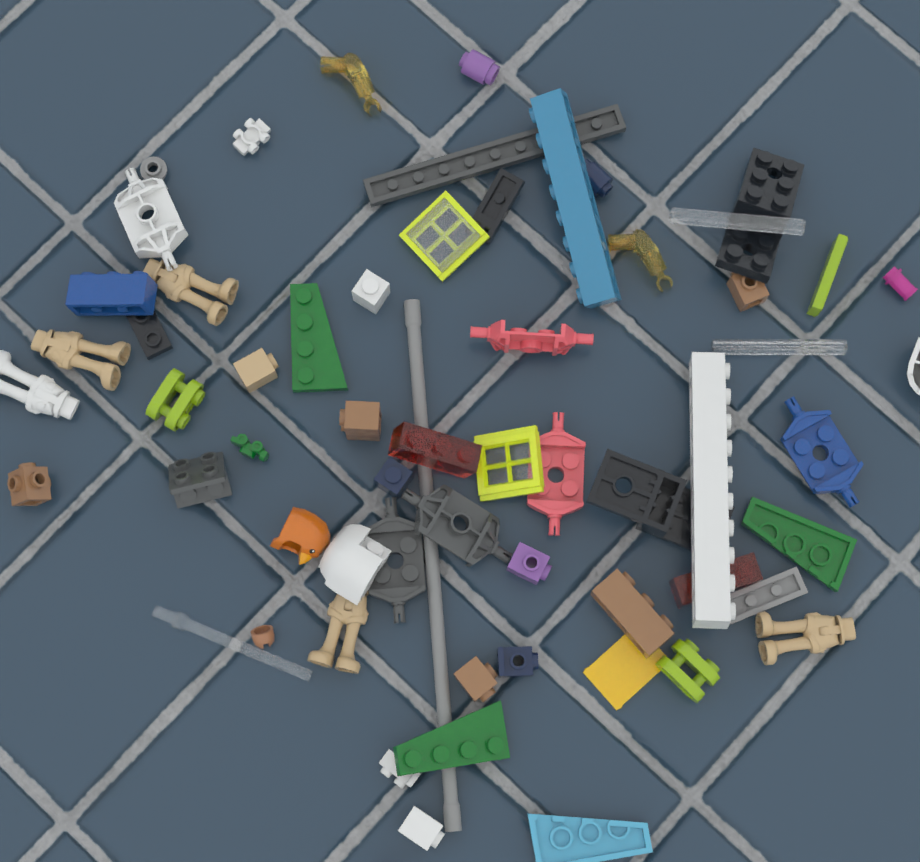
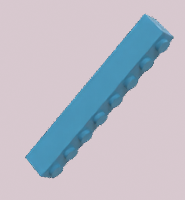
(574, 198)

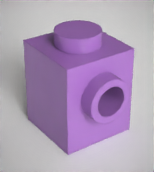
(529, 564)

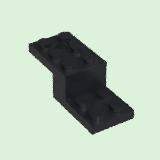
(763, 197)
(655, 502)

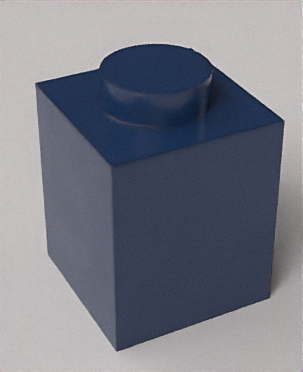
(393, 478)

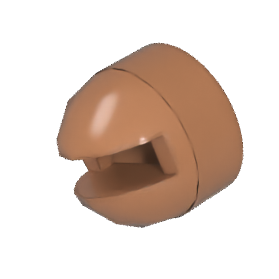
(263, 635)

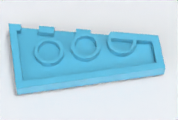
(586, 838)

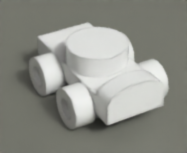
(251, 138)
(389, 768)

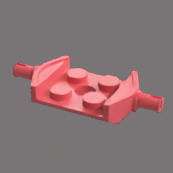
(531, 342)
(567, 454)

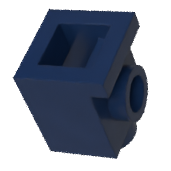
(506, 666)

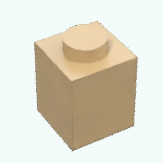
(256, 369)

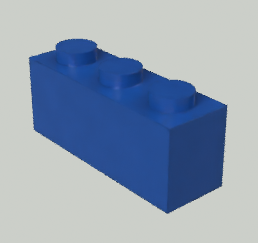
(111, 294)

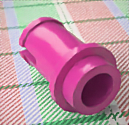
(899, 283)

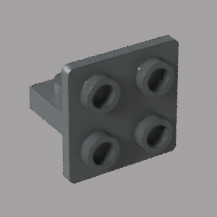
(199, 479)

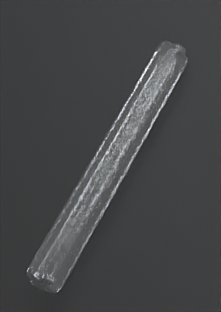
(737, 221)
(780, 346)

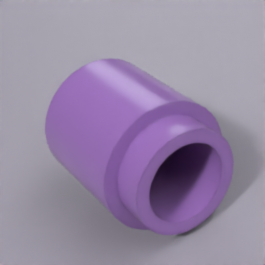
(479, 67)

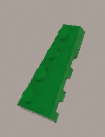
(314, 353)
(806, 543)
(461, 742)

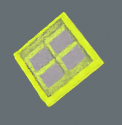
(444, 236)
(509, 464)

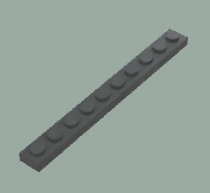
(483, 158)

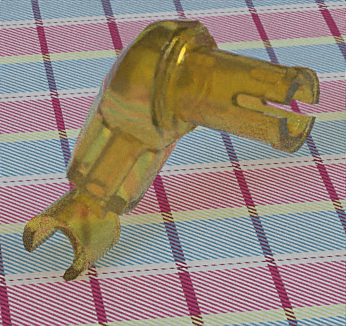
(356, 72)
(646, 249)

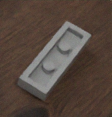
(768, 594)

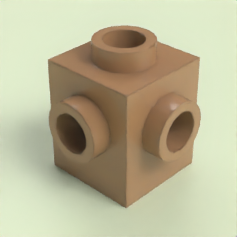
(29, 485)

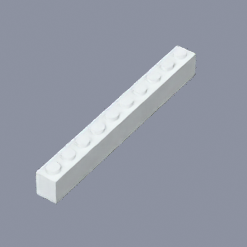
(709, 492)

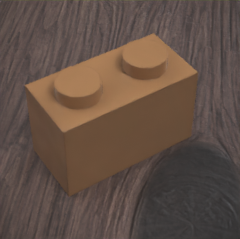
(361, 420)

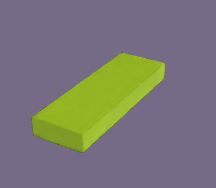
(827, 275)

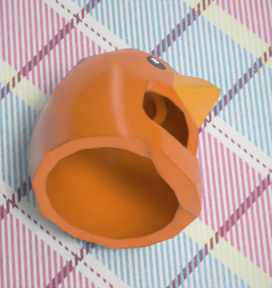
(303, 534)

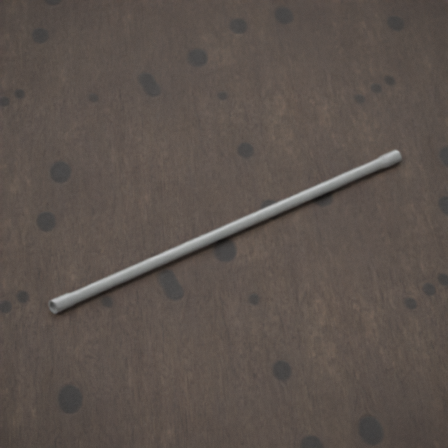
(451, 806)

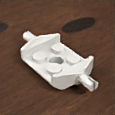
(161, 232)

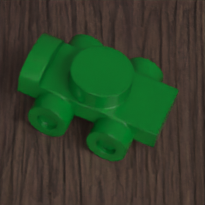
(248, 449)

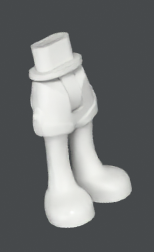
(43, 395)

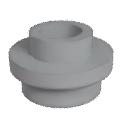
(153, 161)

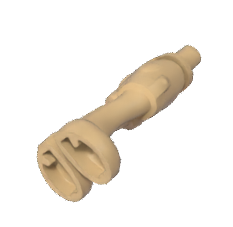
(177, 286)
(65, 351)
(342, 613)
(818, 634)

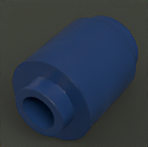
(599, 179)

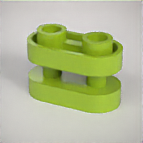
(178, 415)
(687, 653)

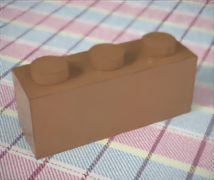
(633, 612)

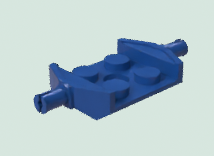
(818, 430)

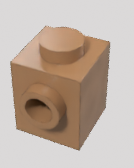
(746, 291)
(477, 679)

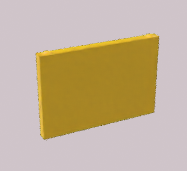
(622, 671)

